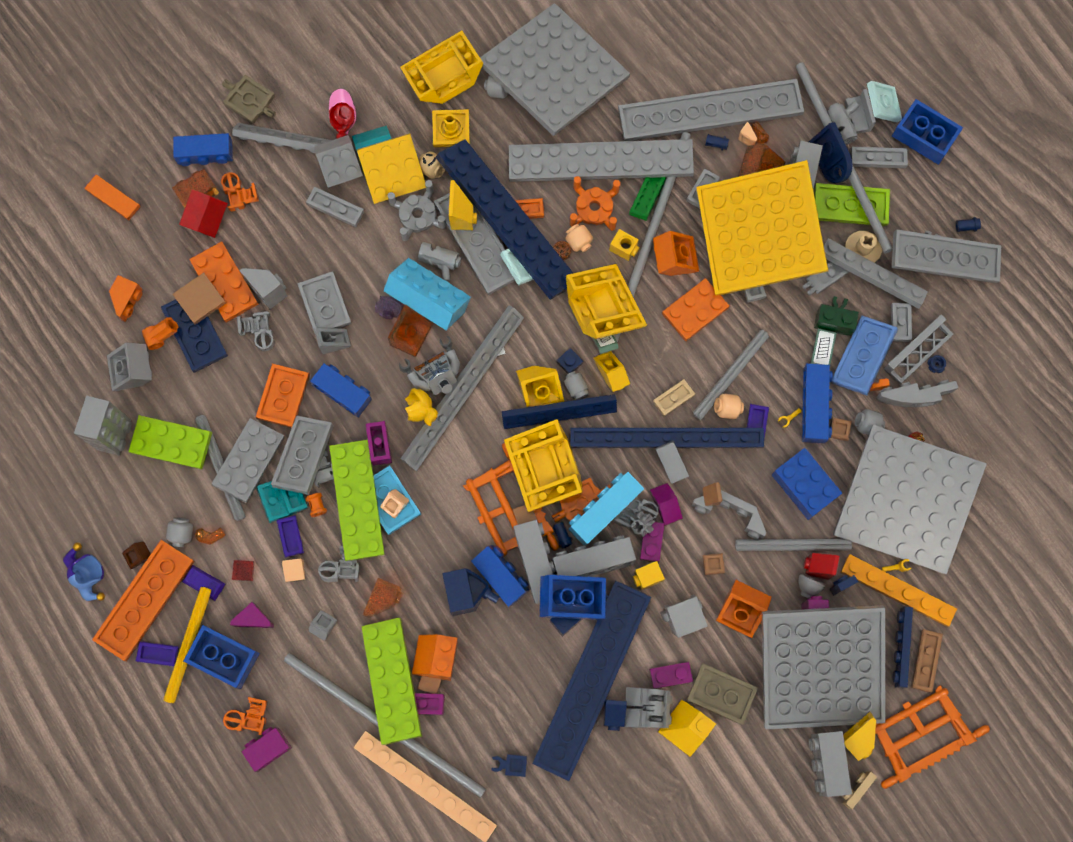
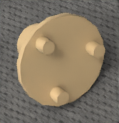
(864, 244)

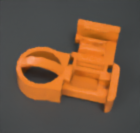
(241, 195)
(253, 717)

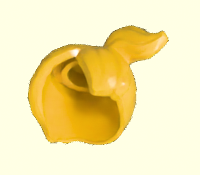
(420, 407)

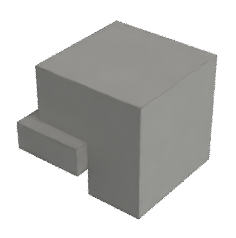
(684, 616)

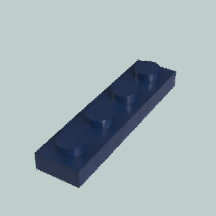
(902, 655)

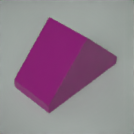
(667, 504)
(252, 617)

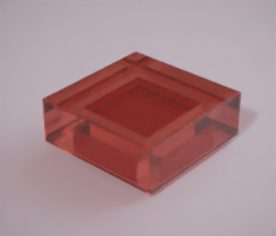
(243, 570)

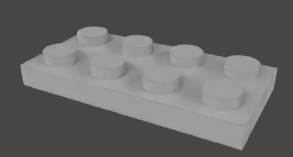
(302, 455)
(248, 460)

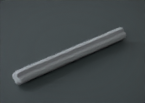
(730, 374)
(217, 461)
(792, 544)

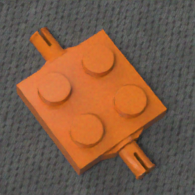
(574, 505)

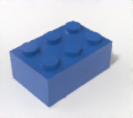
(927, 131)
(806, 483)
(572, 597)
(221, 657)

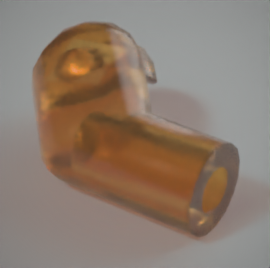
(762, 136)
(207, 537)

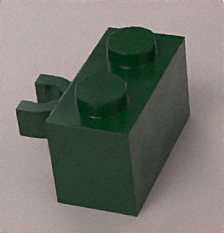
(836, 319)

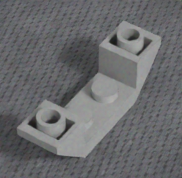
(754, 526)

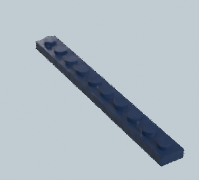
(659, 436)

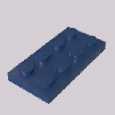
(199, 341)

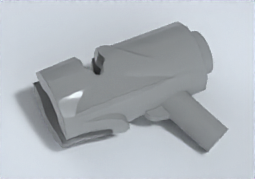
(842, 118)
(442, 257)

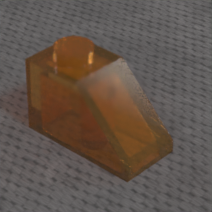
(382, 598)

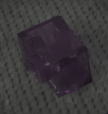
(388, 307)

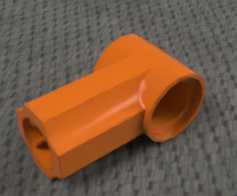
(156, 335)

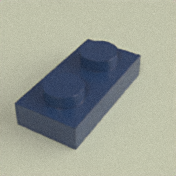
(843, 583)

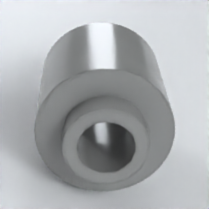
(576, 385)

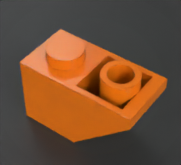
(124, 296)

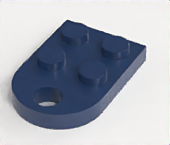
(833, 154)

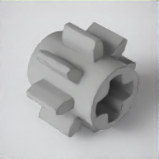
(642, 523)

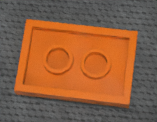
(695, 310)
(282, 395)

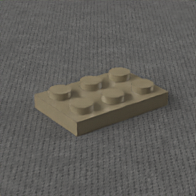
(722, 694)

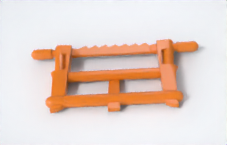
(486, 517)
(952, 715)

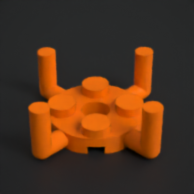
(598, 196)

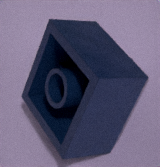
(466, 591)

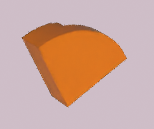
(883, 383)

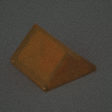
(409, 331)

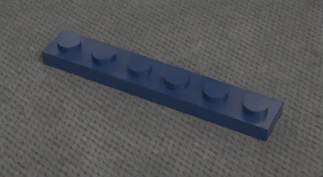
(561, 411)

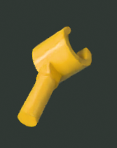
(788, 418)
(899, 566)

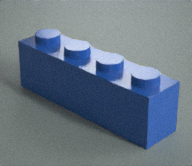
(816, 403)

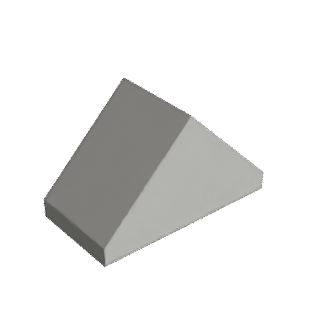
(332, 339)

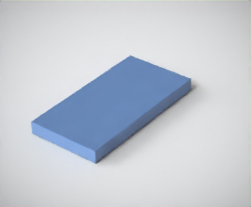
(864, 355)

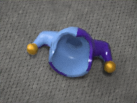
(84, 573)

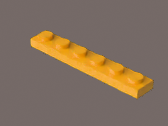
(899, 590)

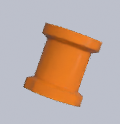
(316, 505)

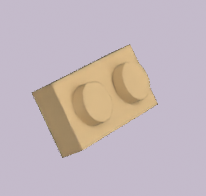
(674, 398)
(863, 781)

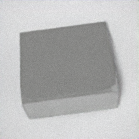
(322, 625)

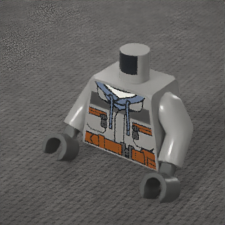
(435, 373)

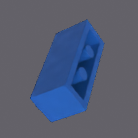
(202, 149)
(341, 389)
(501, 575)

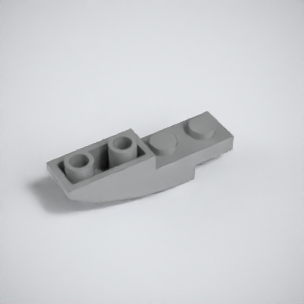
(910, 396)

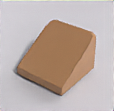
(712, 494)

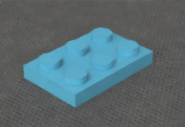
(384, 483)

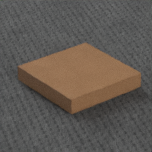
(199, 298)

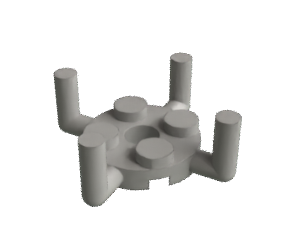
(414, 203)

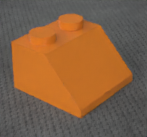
(675, 254)
(743, 608)
(435, 656)

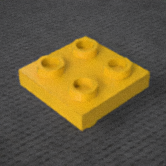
(450, 127)

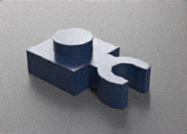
(514, 765)

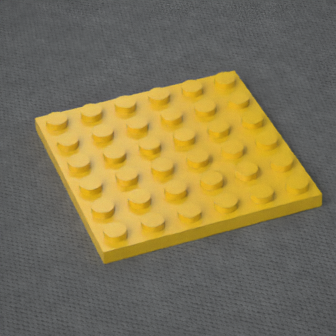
(762, 228)

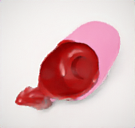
(341, 112)

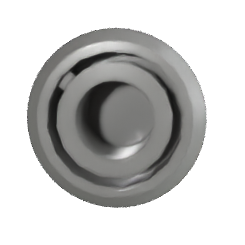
(810, 585)

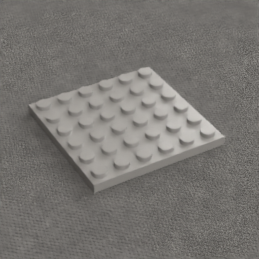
(554, 69)
(909, 499)
(823, 666)

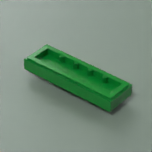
(647, 197)

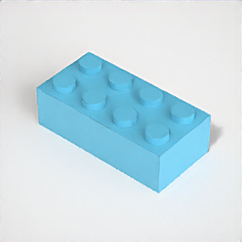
(427, 293)
(603, 511)

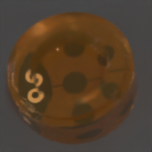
(563, 249)

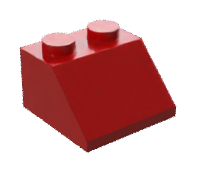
(203, 213)

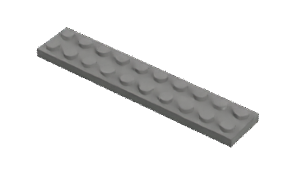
(710, 110)
(601, 160)

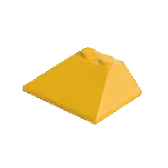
(444, 70)
(603, 302)
(544, 465)

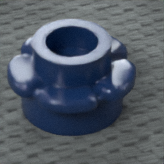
(941, 364)

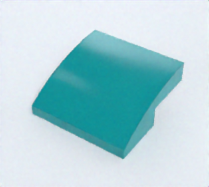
(280, 502)

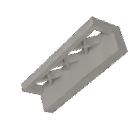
(917, 343)

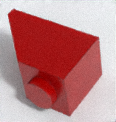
(821, 565)

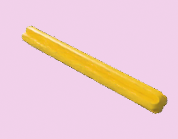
(190, 635)

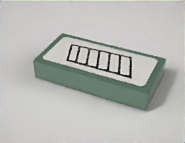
(606, 344)
(823, 347)

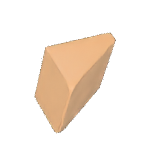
(747, 135)
(394, 503)
(293, 570)

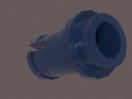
(718, 142)
(970, 224)
(562, 535)

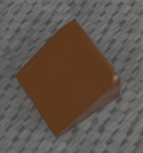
(136, 554)

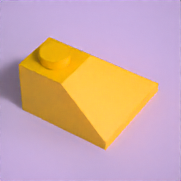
(460, 209)
(540, 386)
(687, 728)

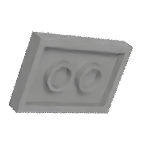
(324, 302)

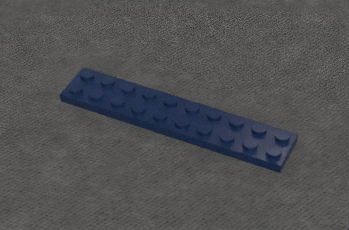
(506, 217)
(591, 681)

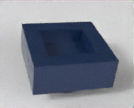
(569, 361)

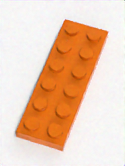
(143, 600)

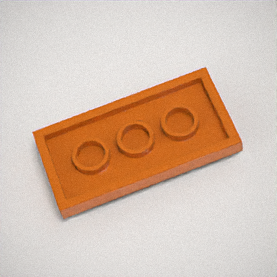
(227, 280)

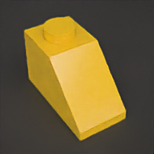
(612, 371)
(861, 737)

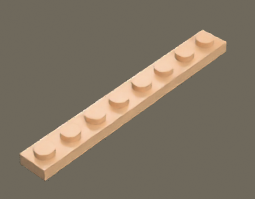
(425, 786)

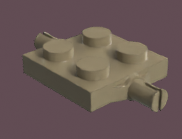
(249, 99)

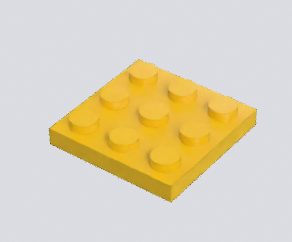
(391, 168)

